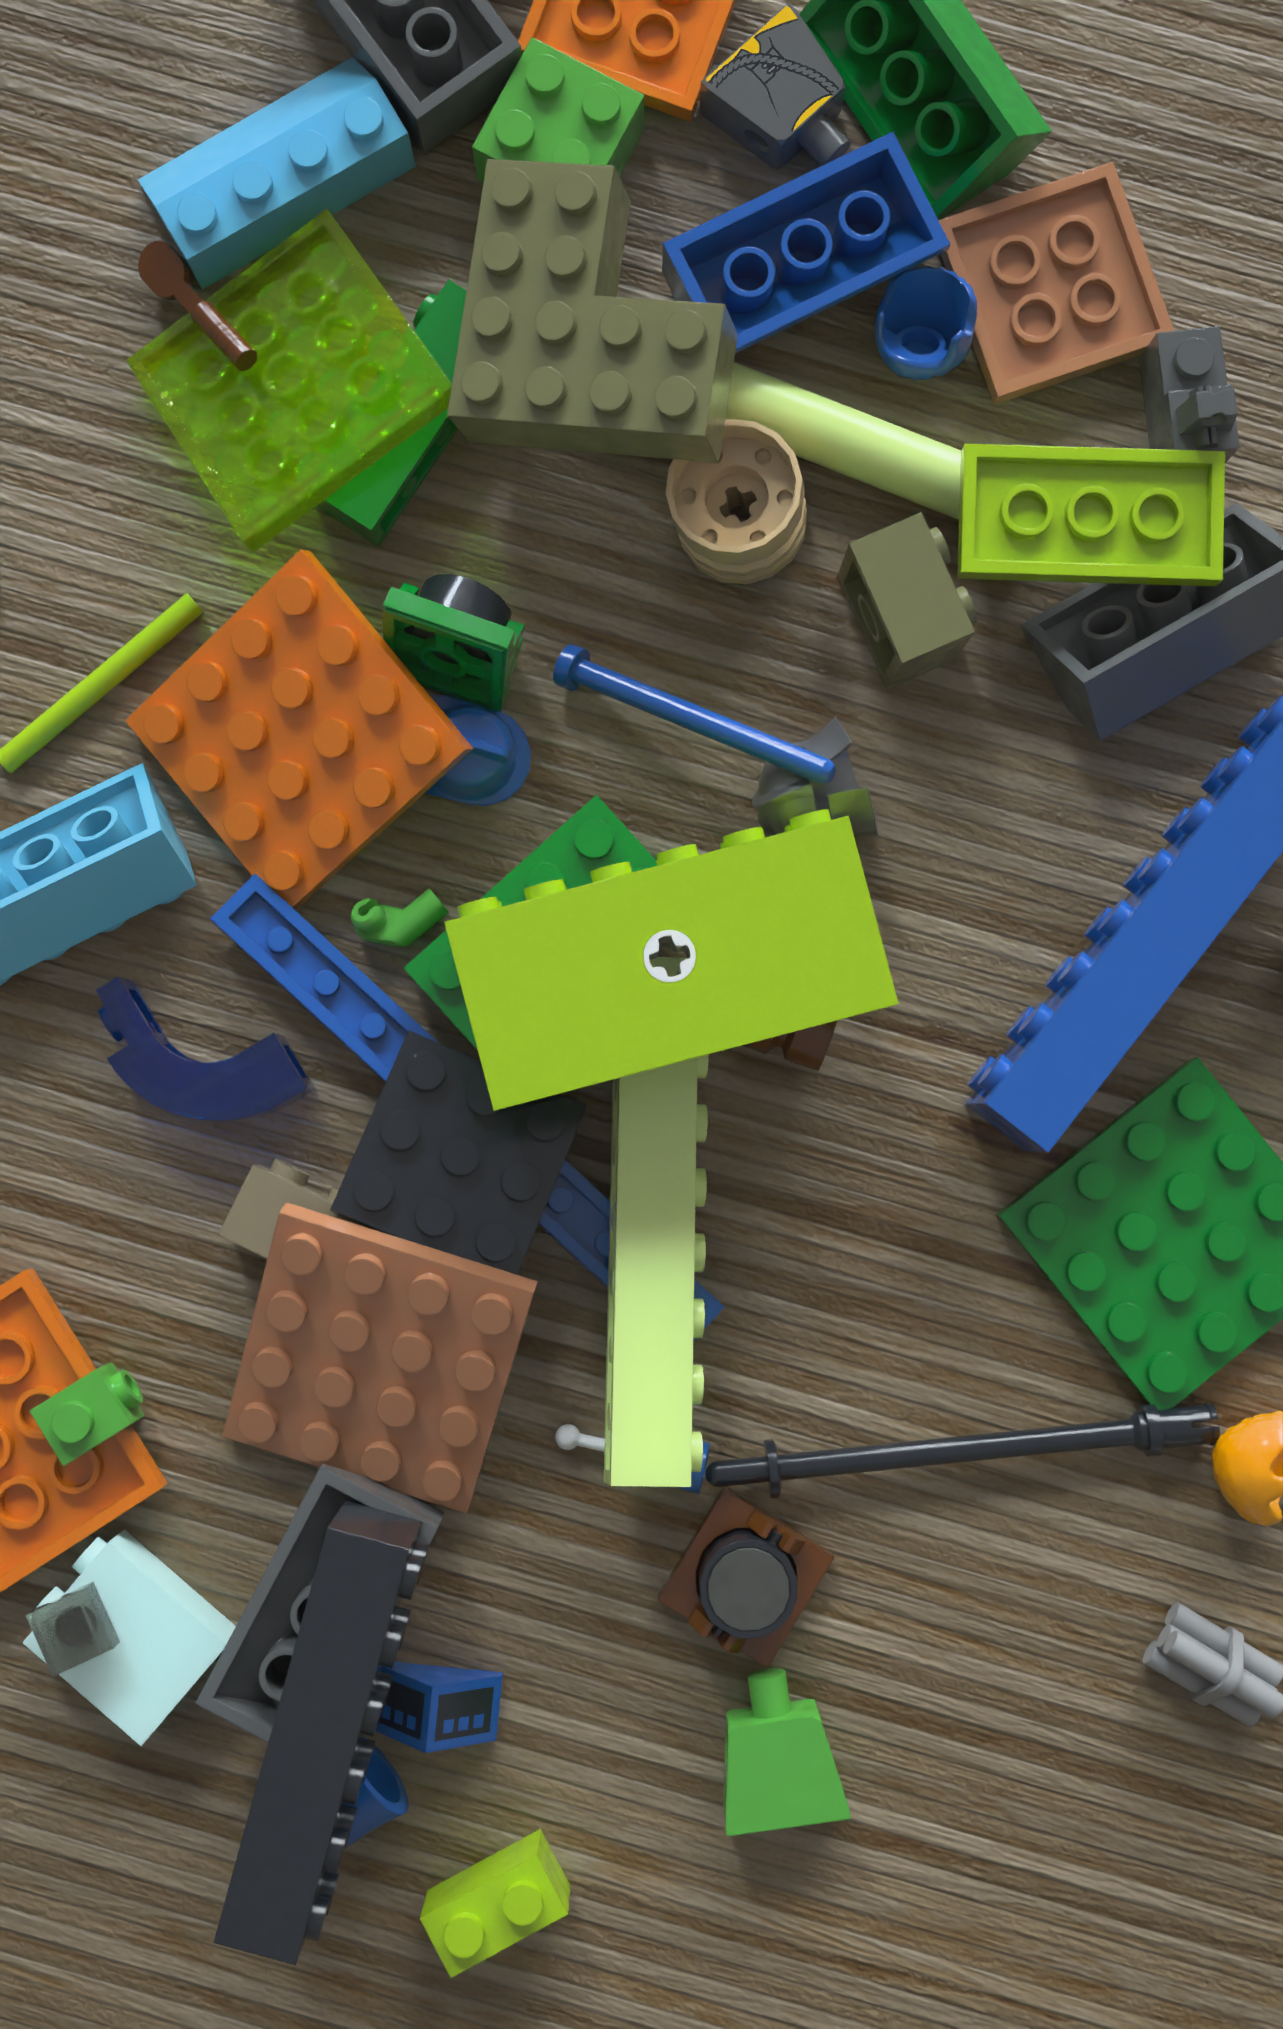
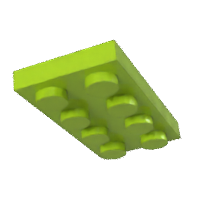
(1091, 515)

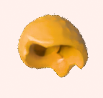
(1250, 1467)

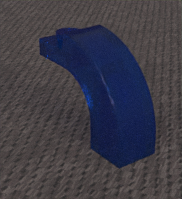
(227, 1090)

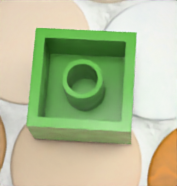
(560, 114)

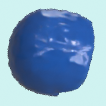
(925, 322)

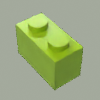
(495, 1903)

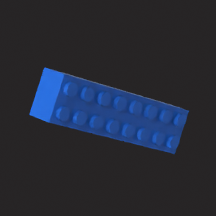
(1140, 946)

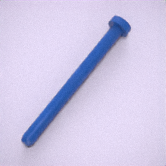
(575, 669)

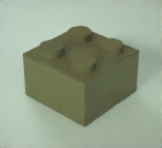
(906, 599)

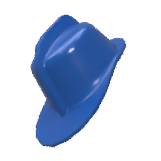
(495, 764)

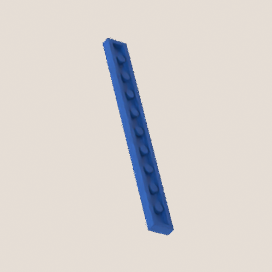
(374, 1032)

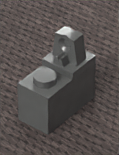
(1188, 392)

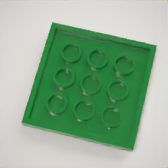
(1164, 1235)

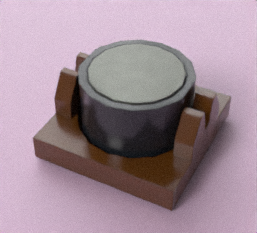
(746, 1579)

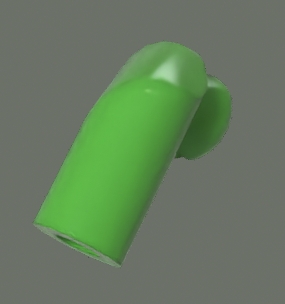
(396, 925)

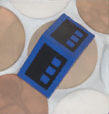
(441, 1706)

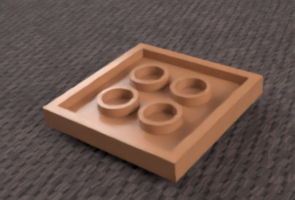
(1056, 282)

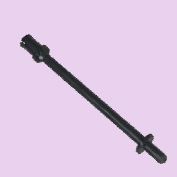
(1146, 1429)

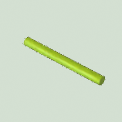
(99, 683)

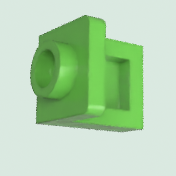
(89, 1412)

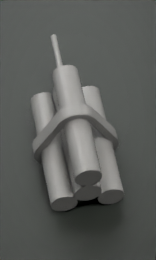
(1216, 1666)

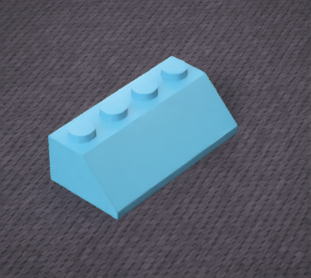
(279, 170)
(86, 869)

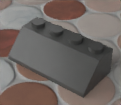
(1139, 645)
(258, 1654)

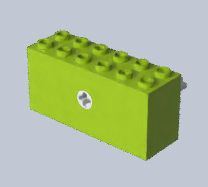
(770, 937)

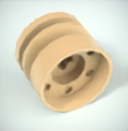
(753, 473)

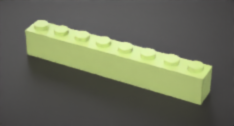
(652, 1274)

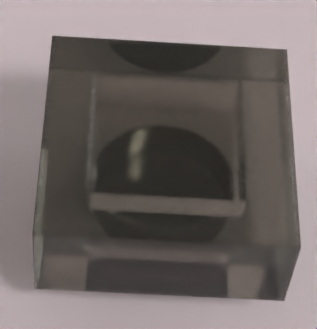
(73, 1629)

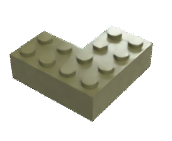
(554, 351)

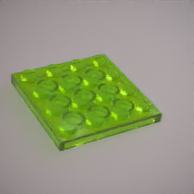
(324, 401)

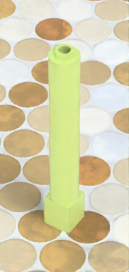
(849, 440)

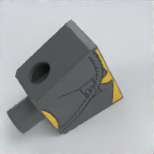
(778, 94)

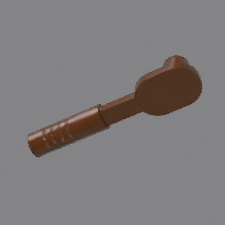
(169, 278)

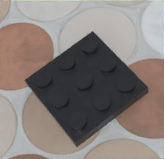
(451, 1167)

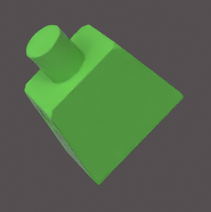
(778, 1762)

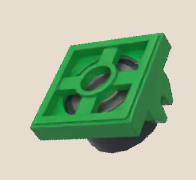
(455, 638)

